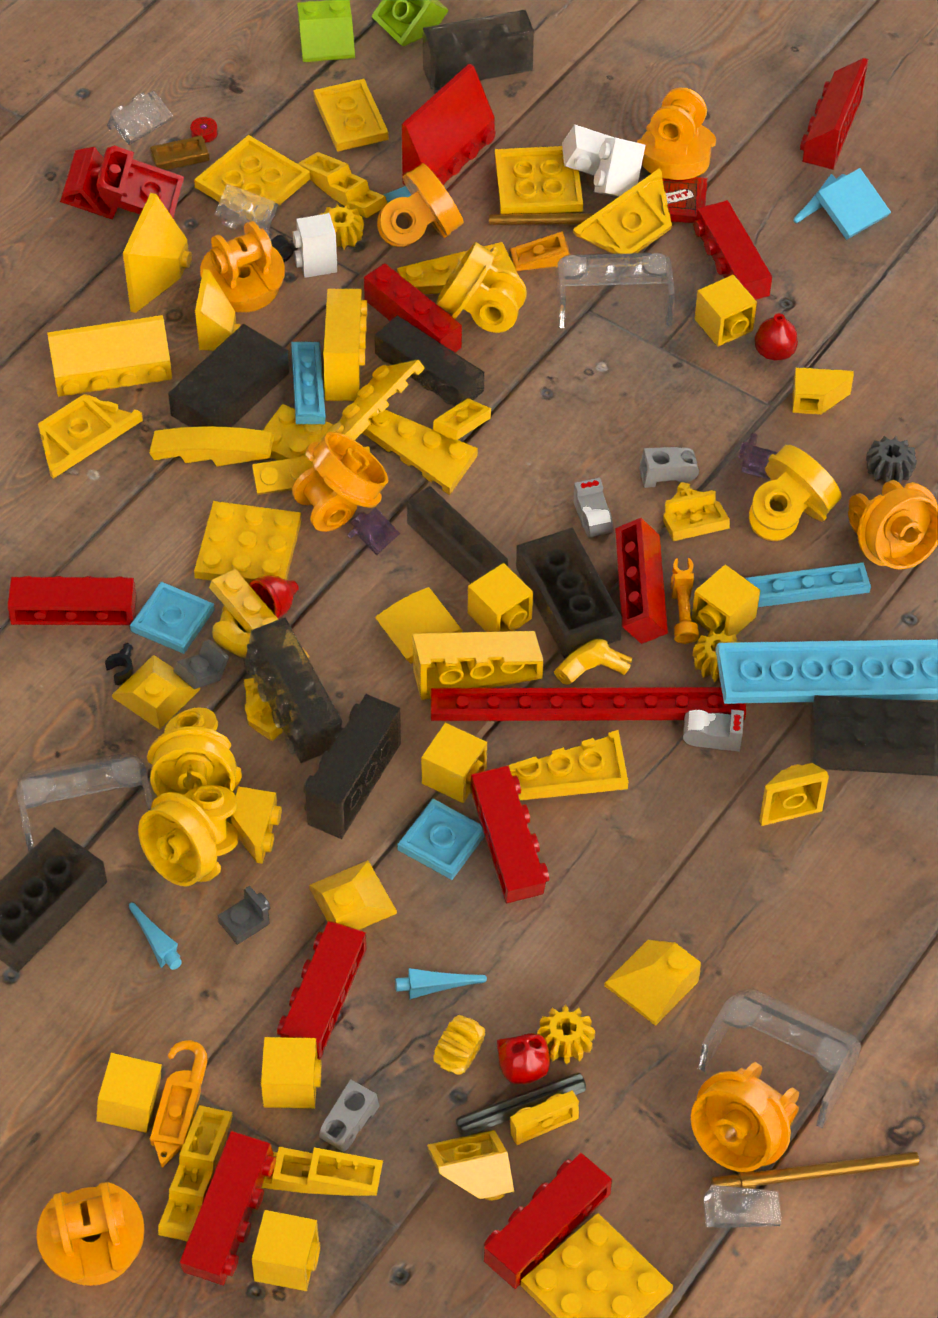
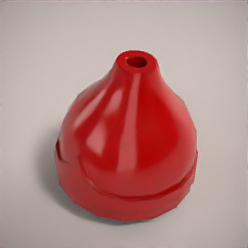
(776, 338)
(275, 593)

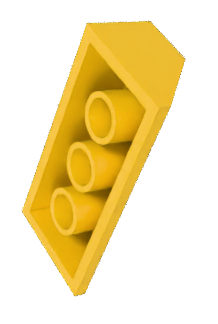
(110, 355)

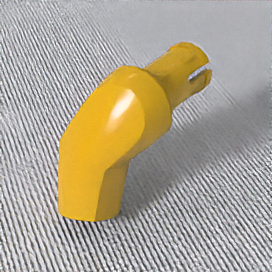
(229, 635)
(589, 656)

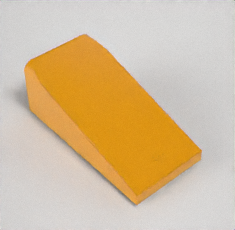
(540, 252)

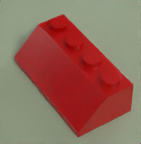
(834, 115)

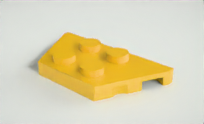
(630, 220)
(82, 430)

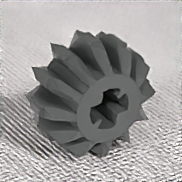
(891, 460)

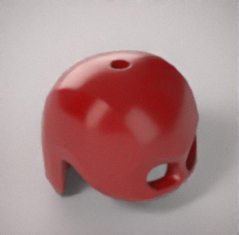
(523, 1058)

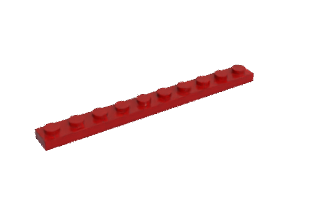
(576, 703)

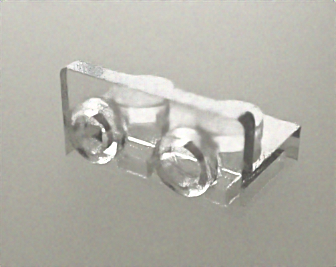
(139, 117)
(241, 206)

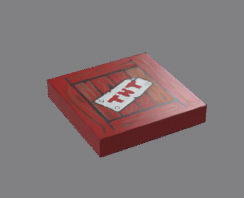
(685, 198)

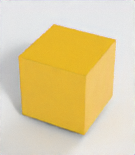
(725, 310)
(500, 600)
(725, 602)
(452, 760)
(290, 1072)
(128, 1092)
(286, 1250)

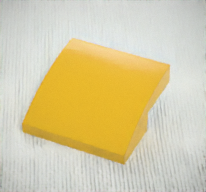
(416, 615)

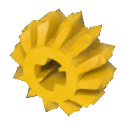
(347, 225)
(705, 653)
(569, 1023)
(459, 1044)

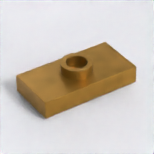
(180, 153)

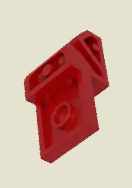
(117, 181)

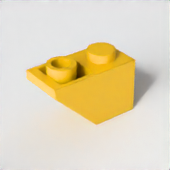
(819, 389)
(255, 819)

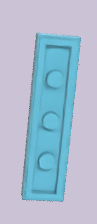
(308, 383)
(811, 584)

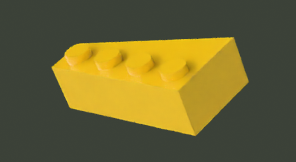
(344, 343)
(475, 660)

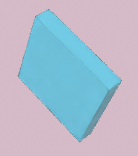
(853, 203)
(172, 617)
(442, 839)

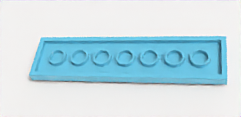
(828, 668)

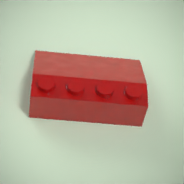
(449, 127)

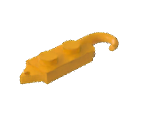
(178, 1103)

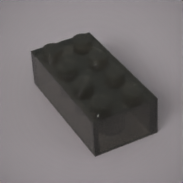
(492, 43)
(229, 380)
(568, 591)
(292, 690)
(874, 735)
(352, 766)
(45, 895)

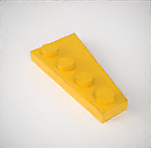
(432, 274)
(373, 397)
(425, 449)
(578, 770)

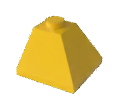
(213, 314)
(155, 692)
(794, 793)
(353, 897)
(655, 978)
(475, 1164)

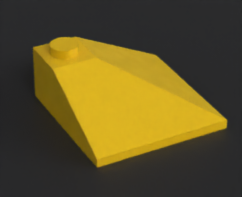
(154, 254)

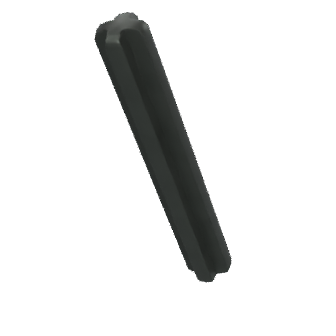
(503, 1110)

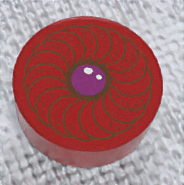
(204, 127)

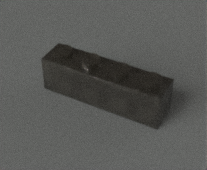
(444, 370)
(452, 535)

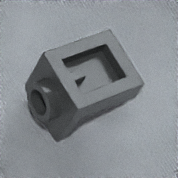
(203, 668)
(246, 916)

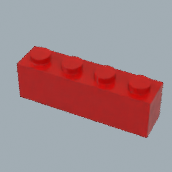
(732, 248)
(396, 296)
(641, 581)
(72, 600)
(508, 834)
(324, 985)
(227, 1208)
(547, 1219)

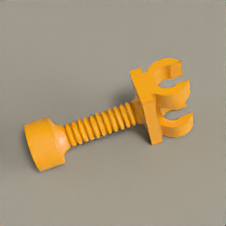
(681, 586)

